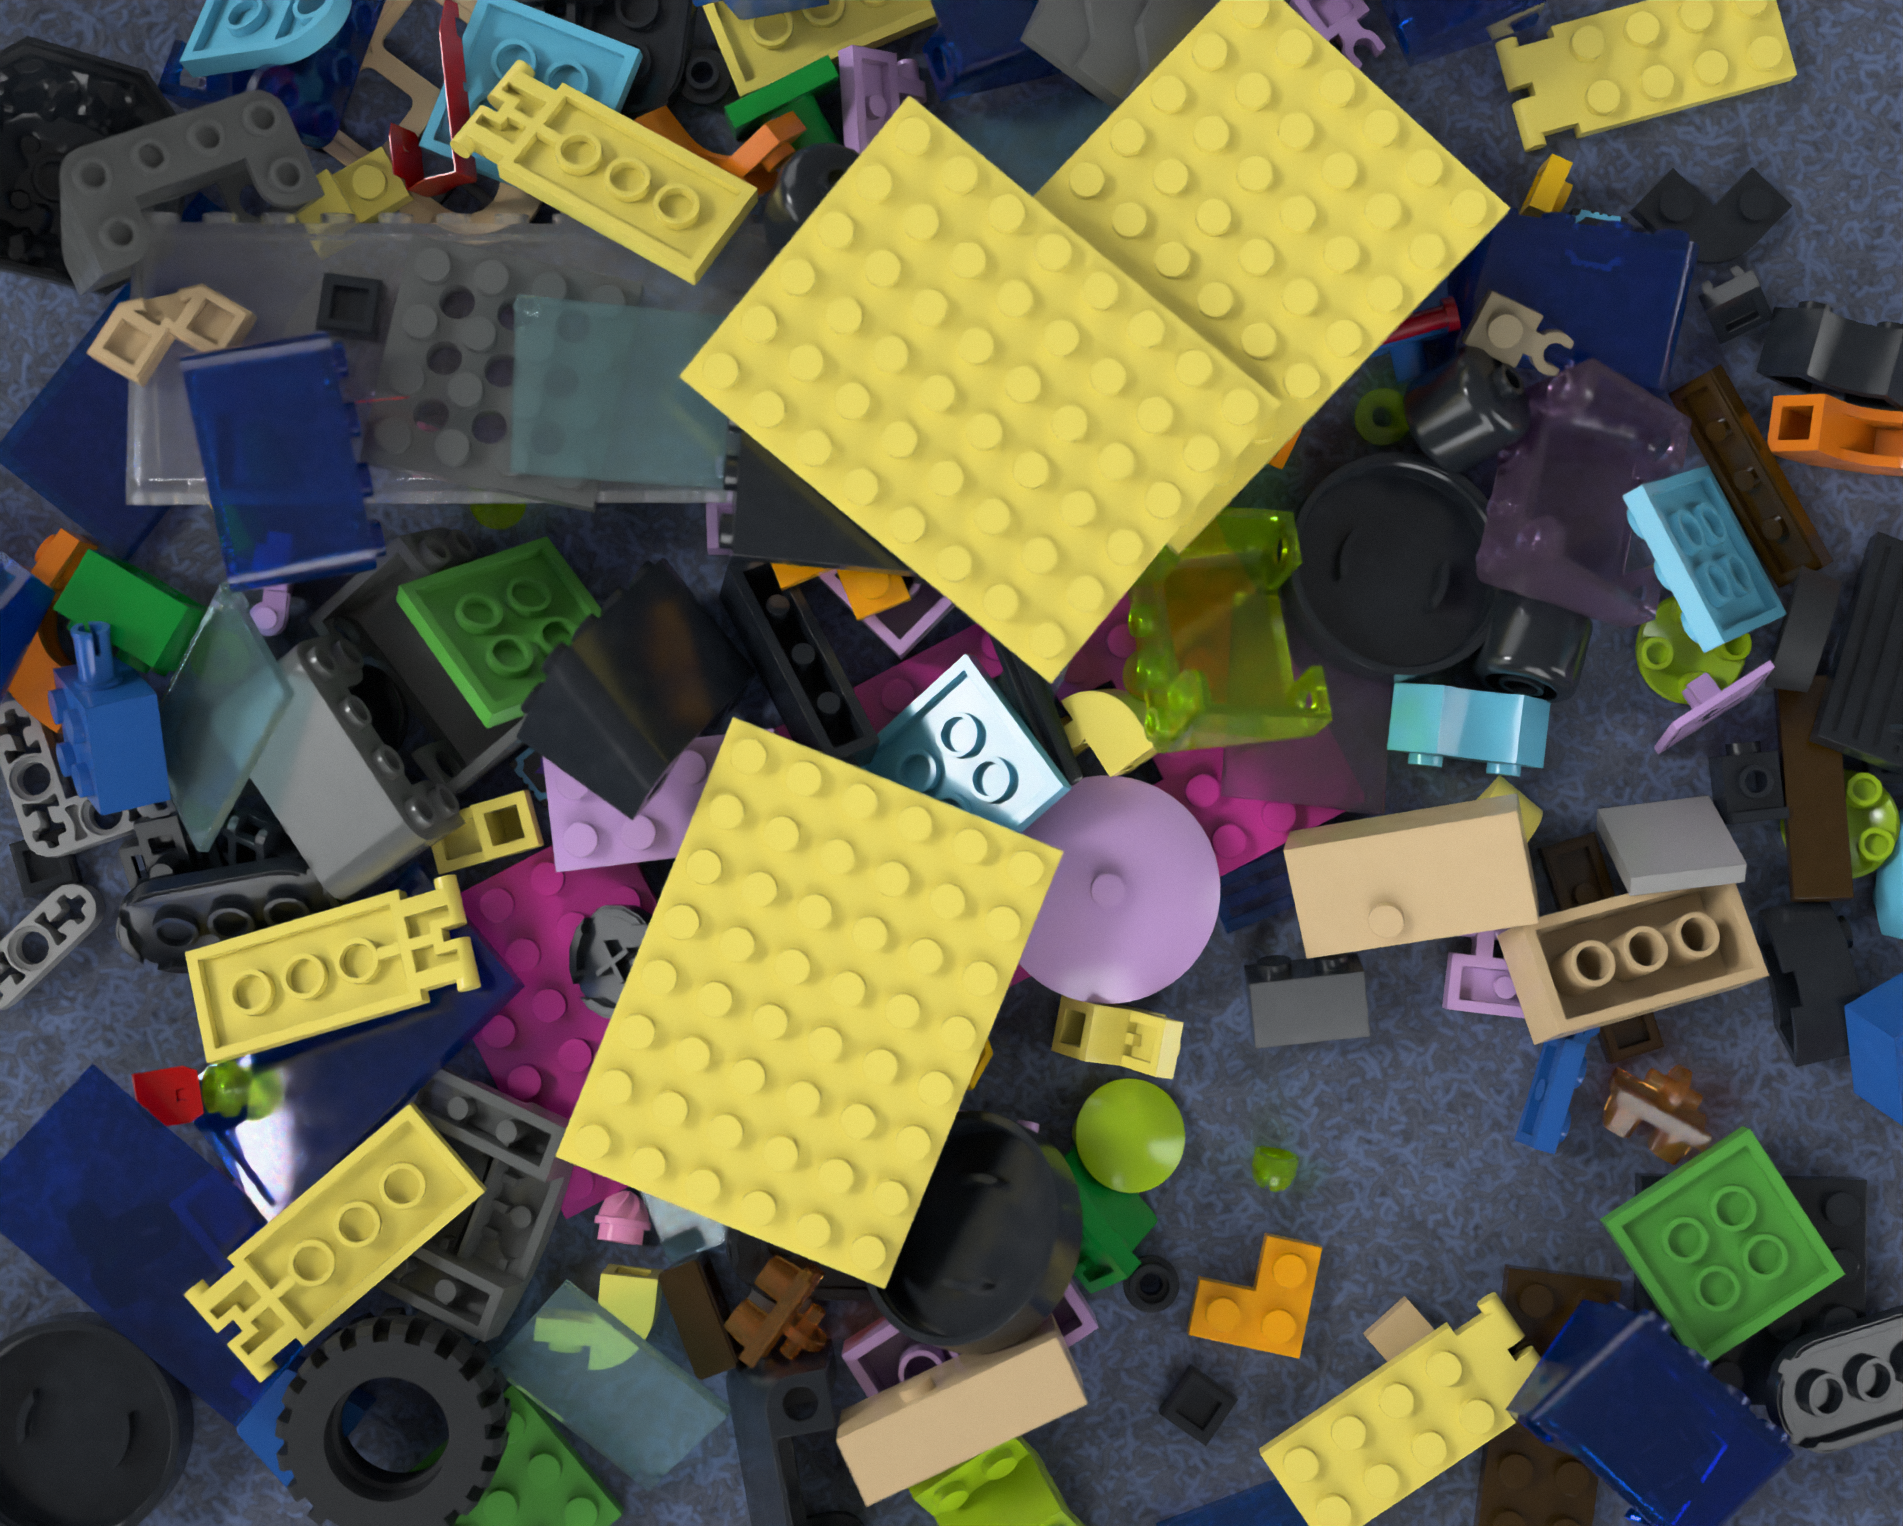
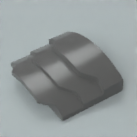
(1111, 42)
(488, 1253)

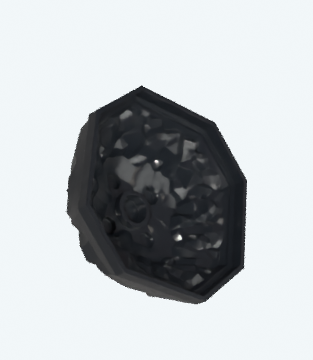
(48, 108)

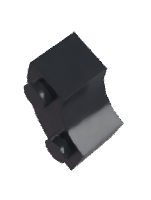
(1837, 353)
(1809, 977)

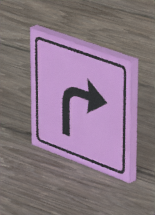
(1710, 702)

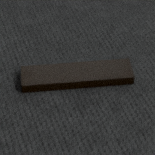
(1750, 476)
(1816, 802)
(1580, 878)

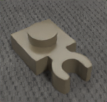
(1509, 330)

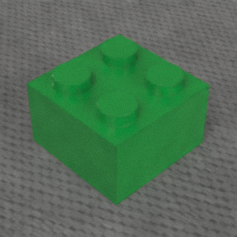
(144, 614)

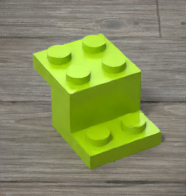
(996, 1489)

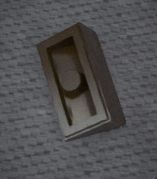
(700, 1314)

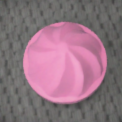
(623, 1219)

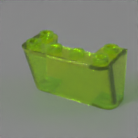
(1217, 639)

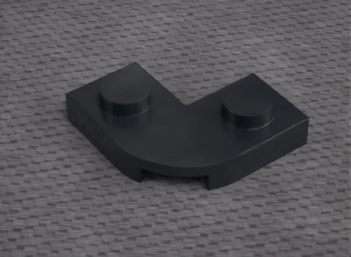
(1720, 230)

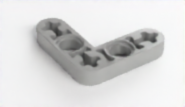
(74, 812)
(76, 930)

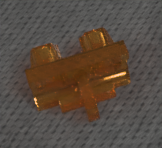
(1662, 1102)
(761, 1330)

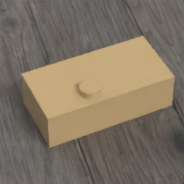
(1412, 876)
(1629, 958)
(958, 1411)

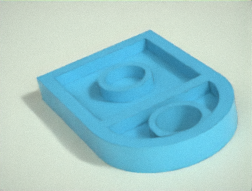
(260, 32)

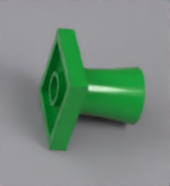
(790, 93)

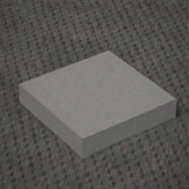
(1670, 845)

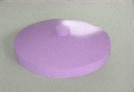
(1127, 896)

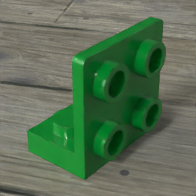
(1110, 1230)

